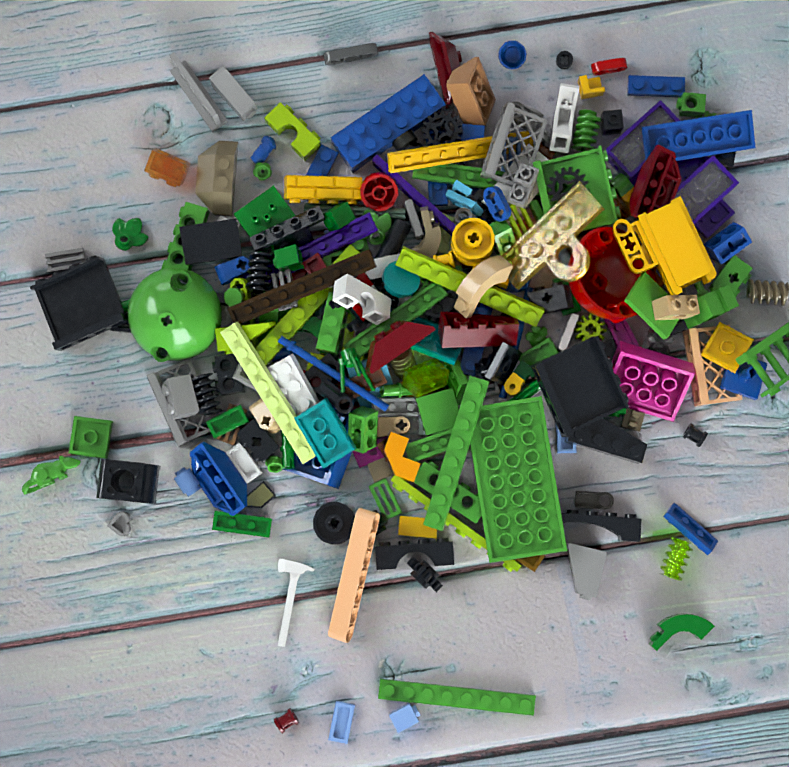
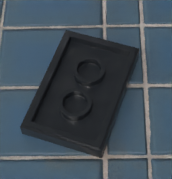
(210, 241)

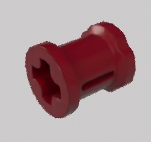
(286, 720)

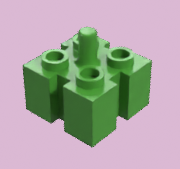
(712, 303)

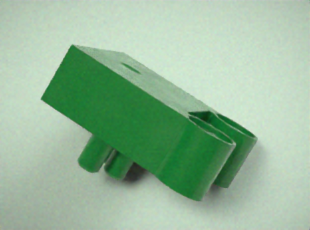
(264, 213)

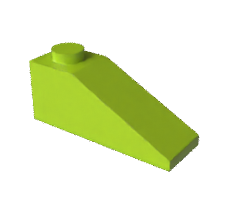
(251, 330)

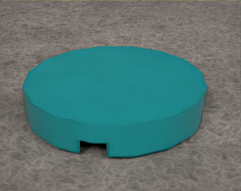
(399, 281)

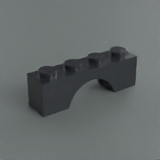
(439, 552)

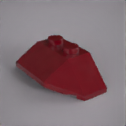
(446, 60)
(656, 182)
(394, 342)

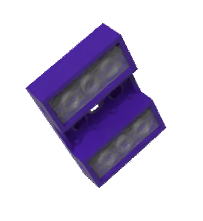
(702, 178)

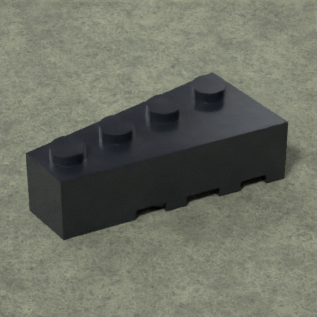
(609, 440)

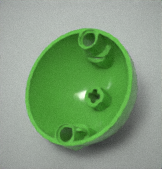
(193, 313)

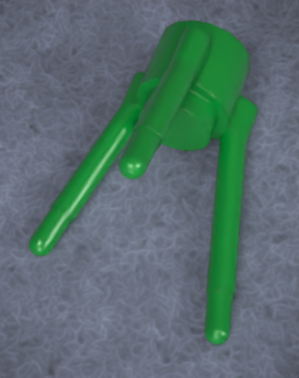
(351, 359)

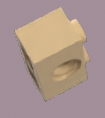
(675, 307)

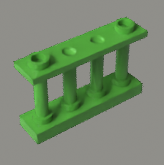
(764, 349)

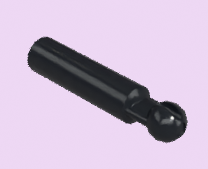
(392, 242)

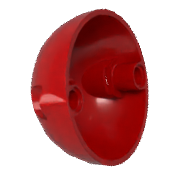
(608, 276)

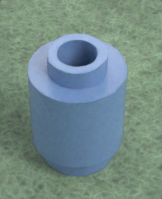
(187, 481)

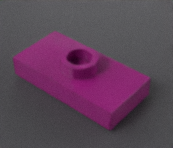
(370, 456)

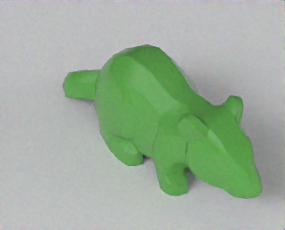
(45, 473)

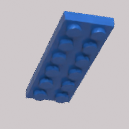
(702, 135)

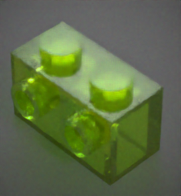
(425, 377)

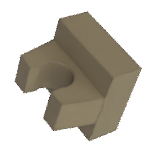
(632, 420)

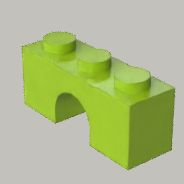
(282, 118)

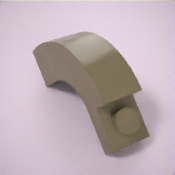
(432, 236)

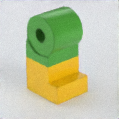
(622, 187)

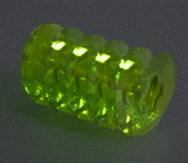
(676, 558)

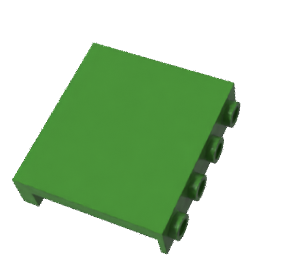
(594, 166)

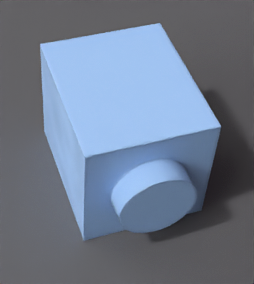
(404, 717)

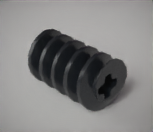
(257, 272)
(205, 395)

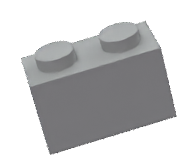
(180, 397)

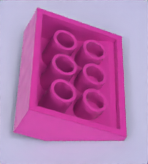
(652, 380)

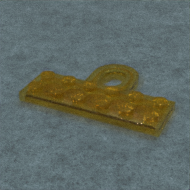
(552, 234)

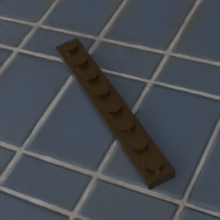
(301, 287)

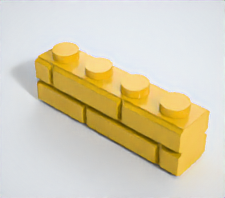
(322, 189)

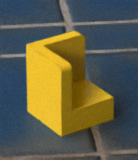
(590, 87)

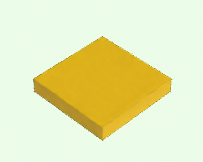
(726, 346)

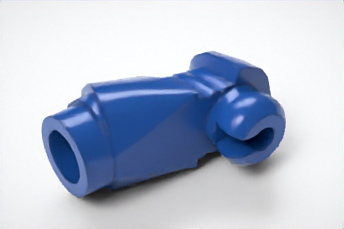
(264, 149)

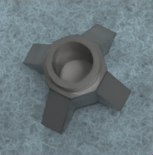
(656, 343)

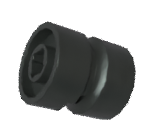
(406, 141)

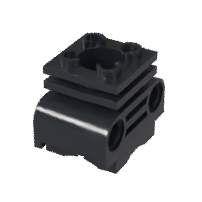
(144, 486)

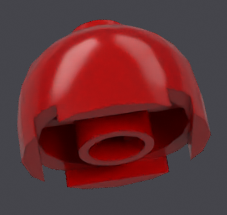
(379, 191)

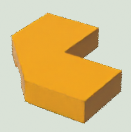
(400, 465)

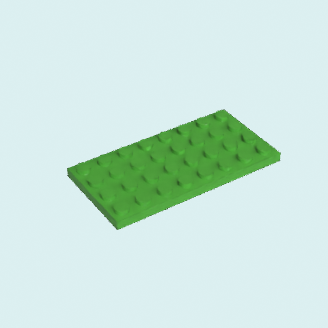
(516, 481)

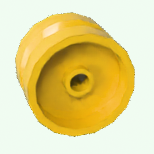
(472, 230)

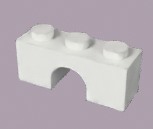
(374, 304)

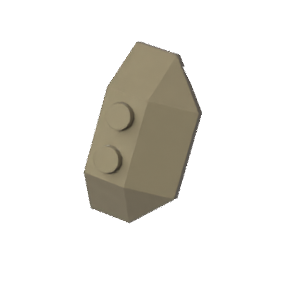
(217, 177)

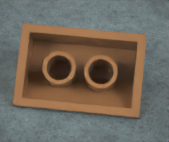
(471, 92)

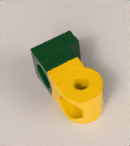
(518, 378)

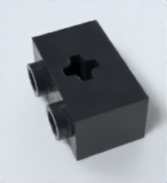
(561, 296)
(252, 431)

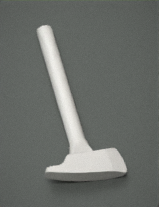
(295, 570)

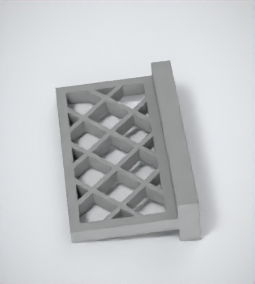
(197, 94)
(499, 138)
(175, 425)

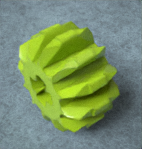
(594, 326)

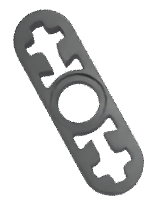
(350, 54)

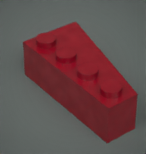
(476, 331)

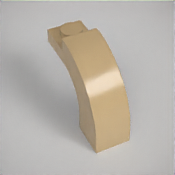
(478, 281)

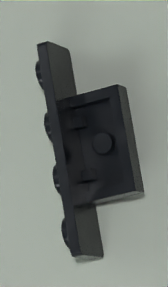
(289, 232)

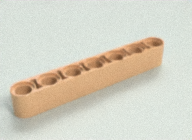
(353, 575)

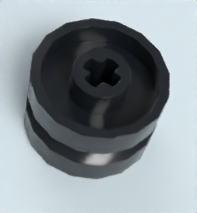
(324, 517)

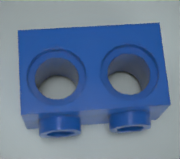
(727, 243)

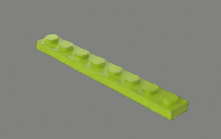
(452, 278)
(296, 317)
(461, 528)

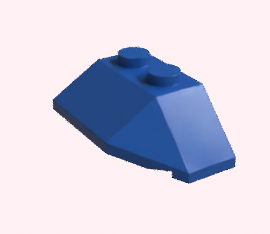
(219, 478)

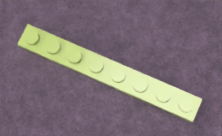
(267, 389)

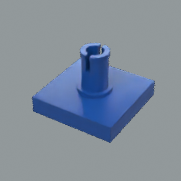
(744, 381)

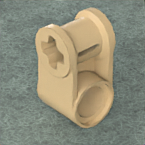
(264, 417)
(389, 424)

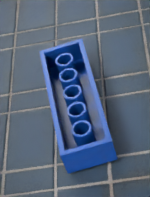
(387, 121)

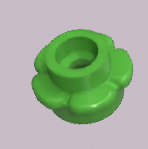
(257, 171)
(274, 464)

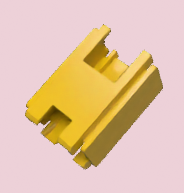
(669, 244)

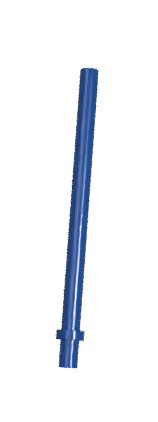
(291, 346)

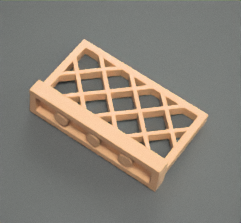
(699, 381)

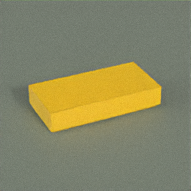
(414, 527)

